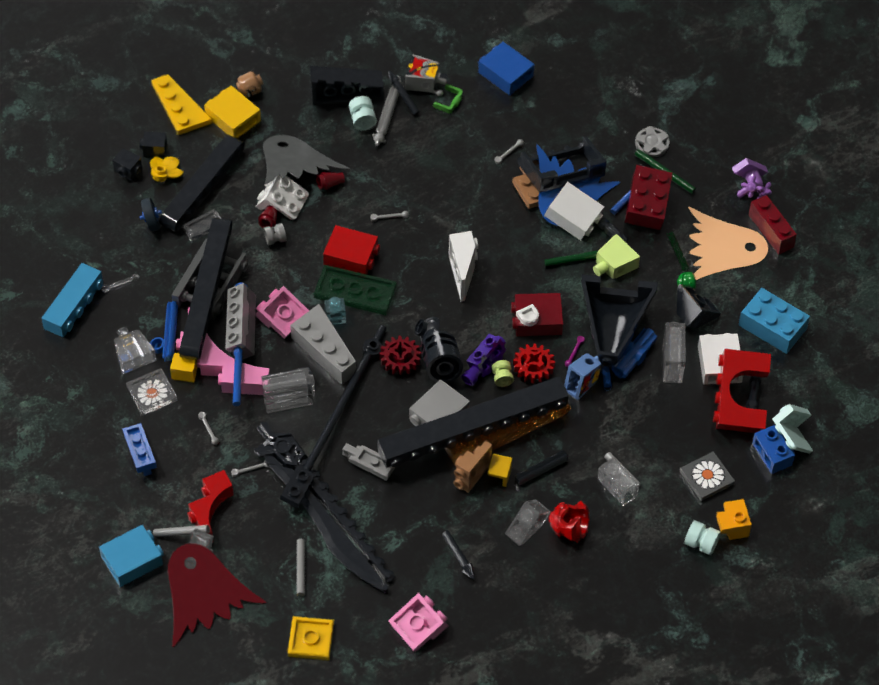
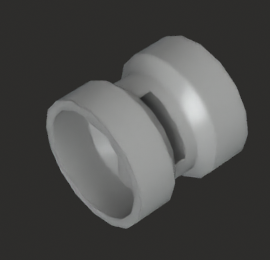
(275, 234)

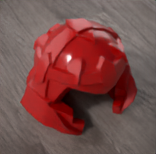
(570, 520)

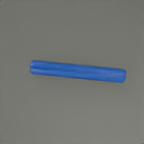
(170, 331)

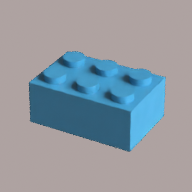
(774, 320)

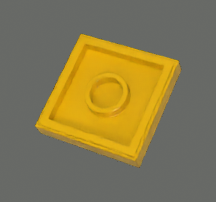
(310, 638)

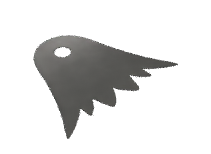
(293, 158)

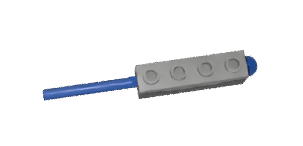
(240, 331)

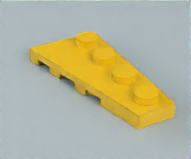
(179, 106)

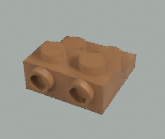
(472, 466)

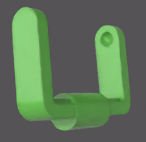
(454, 103)

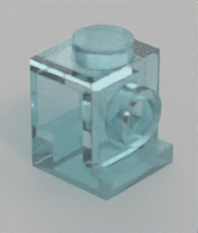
(334, 306)

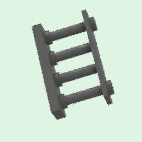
(189, 279)

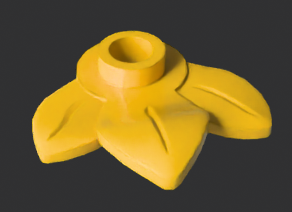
(165, 168)

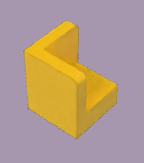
(183, 368)
(500, 467)

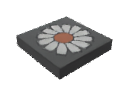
(707, 476)

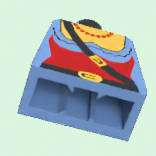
(582, 375)

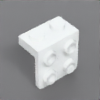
(284, 196)

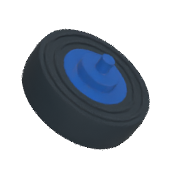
(150, 214)

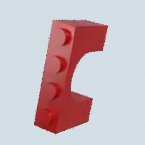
(730, 414)

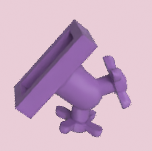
(752, 172)

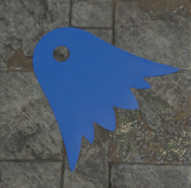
(589, 187)

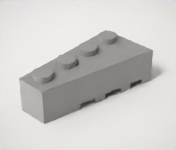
(322, 342)

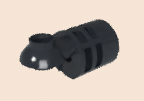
(439, 351)

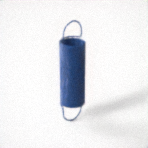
(606, 377)

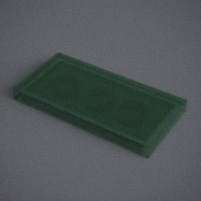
(356, 289)

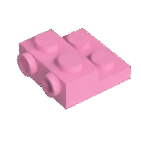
(280, 311)
(418, 621)

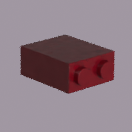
(549, 311)

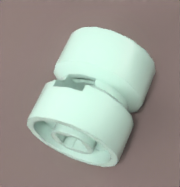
(362, 113)
(701, 537)

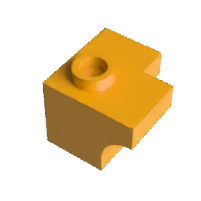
(734, 520)

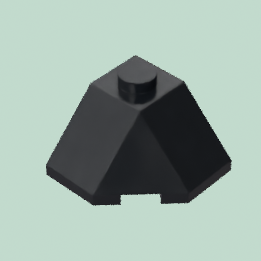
(693, 308)

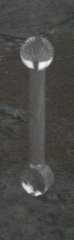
(105, 288)

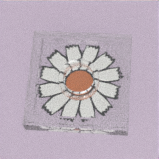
(151, 391)

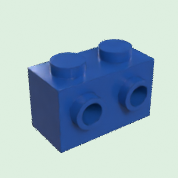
(773, 449)

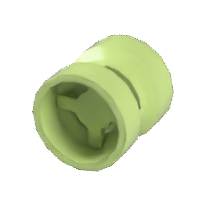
(503, 376)

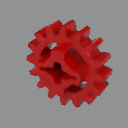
(534, 363)

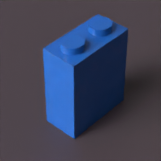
(506, 68)

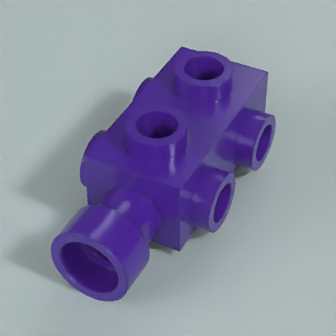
(484, 356)

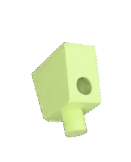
(616, 258)

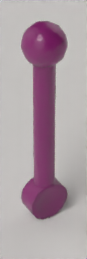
(580, 340)

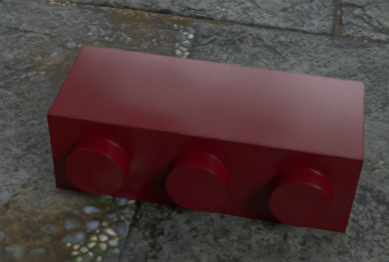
(772, 224)

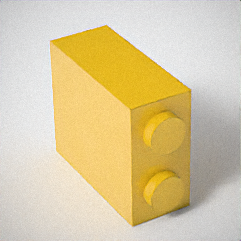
(232, 112)

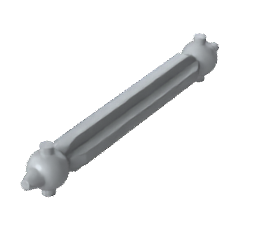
(386, 115)

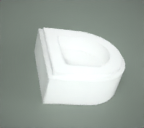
(528, 316)

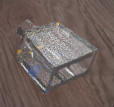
(133, 350)

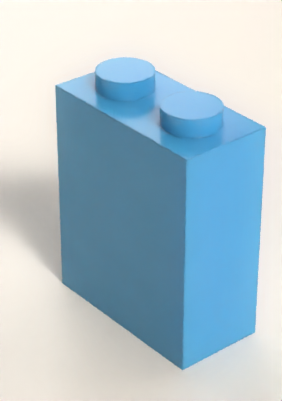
(131, 555)

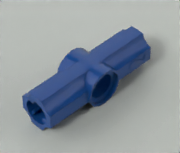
(634, 353)

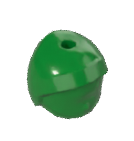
(687, 278)

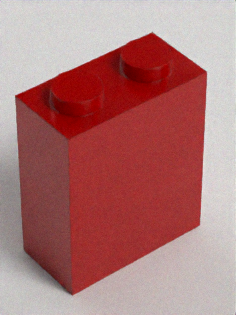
(351, 250)

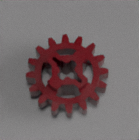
(391, 359)

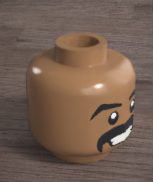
(249, 84)

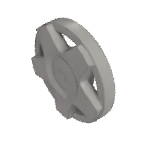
(652, 141)

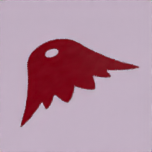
(202, 589)

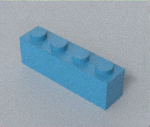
(72, 300)

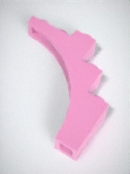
(217, 363)

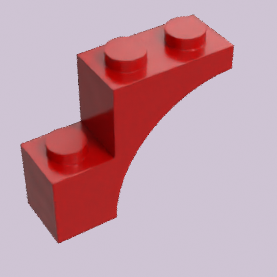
(215, 491)

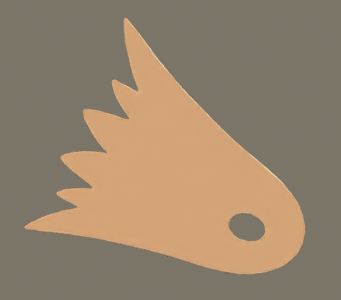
(724, 245)

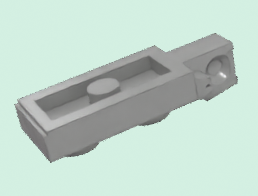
(367, 460)

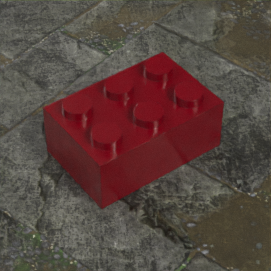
(648, 197)

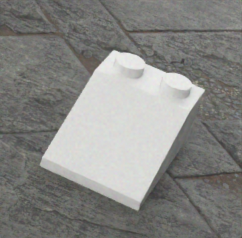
(462, 259)

